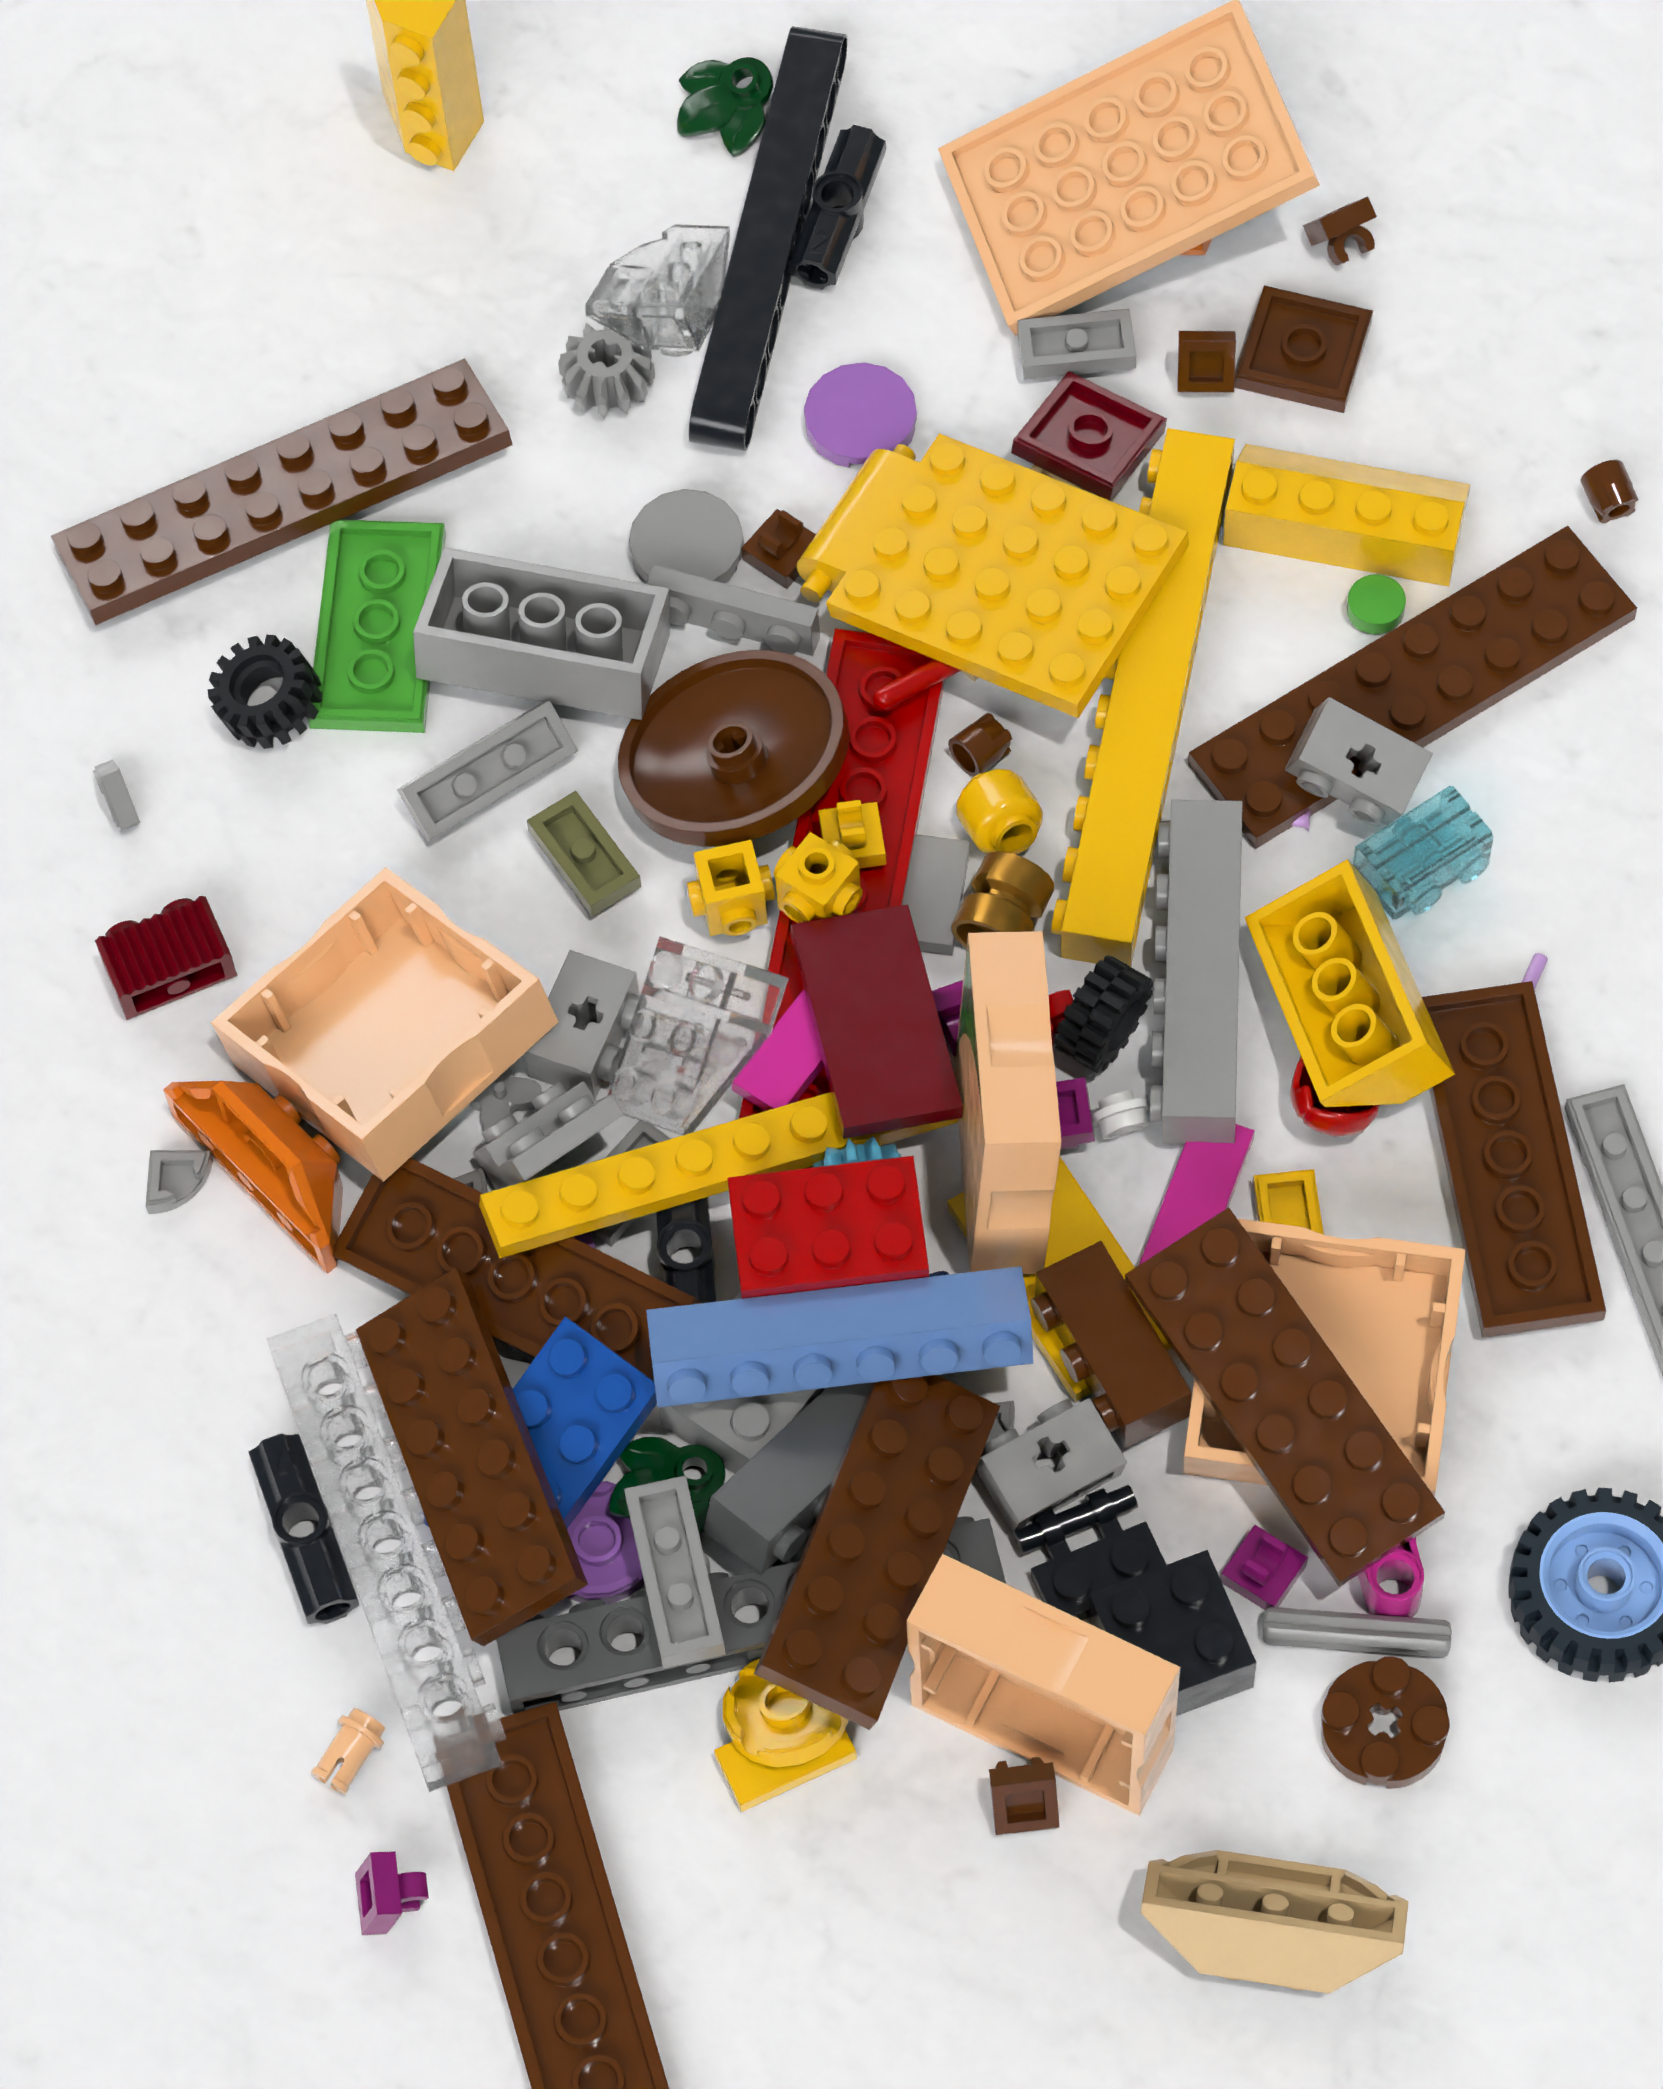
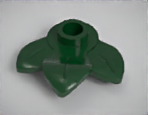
(721, 106)
(658, 1460)

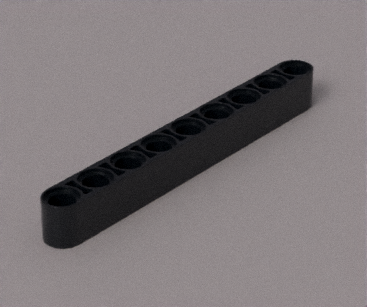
(767, 238)

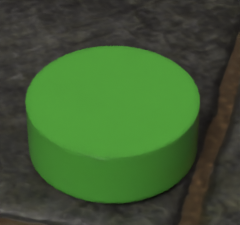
(1376, 604)

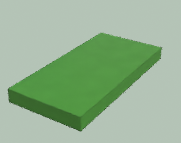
(367, 622)

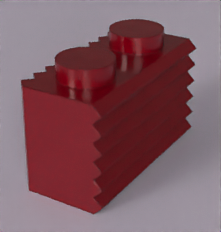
(165, 956)

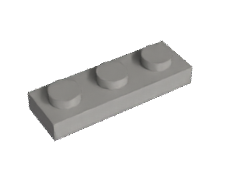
(739, 611)
(487, 770)
(674, 1572)

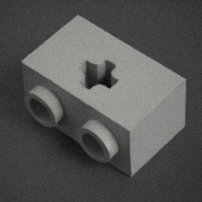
(1388, 763)
(593, 1012)
(1086, 1462)

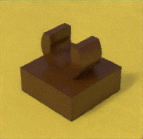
(1342, 224)
(1206, 361)
(778, 547)
(1024, 1797)

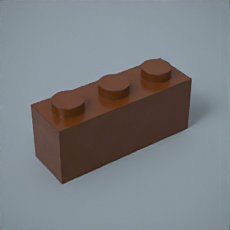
(1110, 1345)

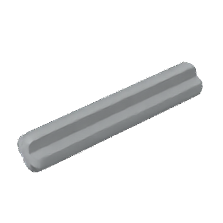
(1357, 1632)

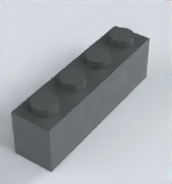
(781, 1489)

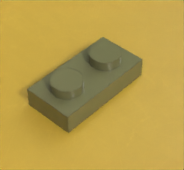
(584, 853)

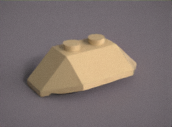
(1273, 1919)

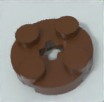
(1378, 1758)

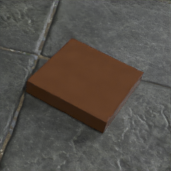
(1303, 349)

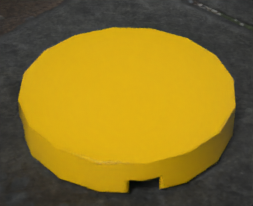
(775, 1724)

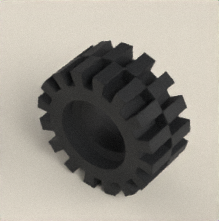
(248, 671)
(1103, 1014)

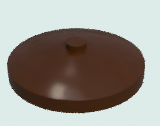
(734, 748)

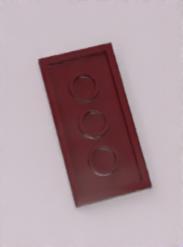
(876, 1021)

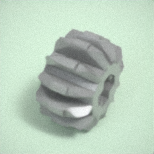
(605, 371)

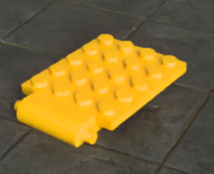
(990, 568)

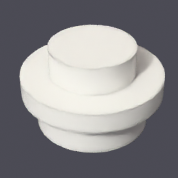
(1121, 1114)

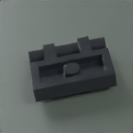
(1115, 1558)

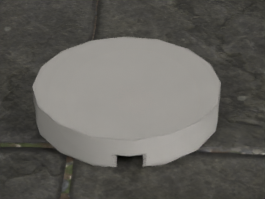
(687, 534)

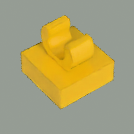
(856, 828)

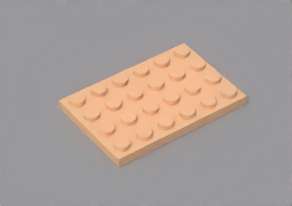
(1128, 166)

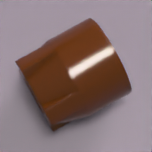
(1609, 490)
(980, 745)

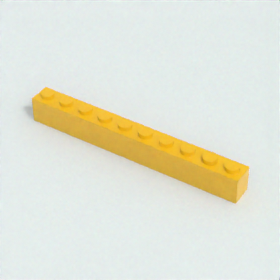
(1144, 713)

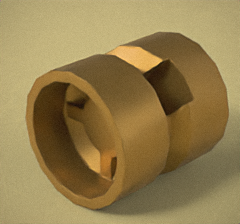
(1003, 897)

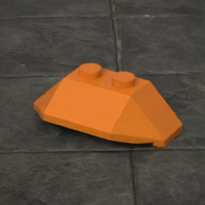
(268, 1156)

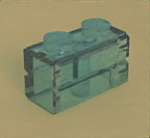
(1425, 853)

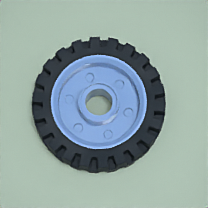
(1559, 1606)

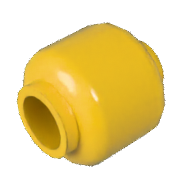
(999, 812)

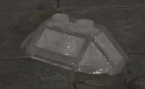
(665, 290)

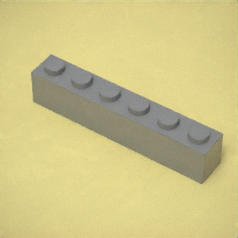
(1201, 972)

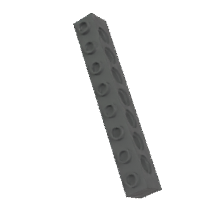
(608, 1673)

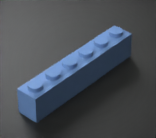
(840, 1336)

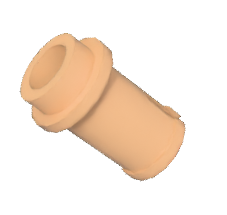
(351, 1747)

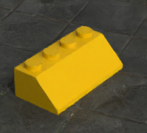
(428, 76)
(1345, 514)
(1348, 992)

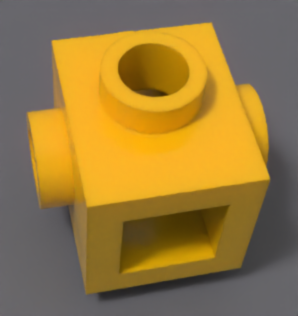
(817, 880)
(730, 889)

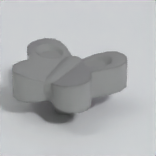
(505, 1097)

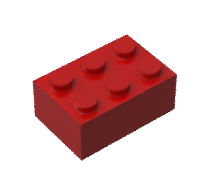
(828, 1227)

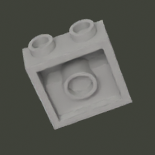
(556, 1127)

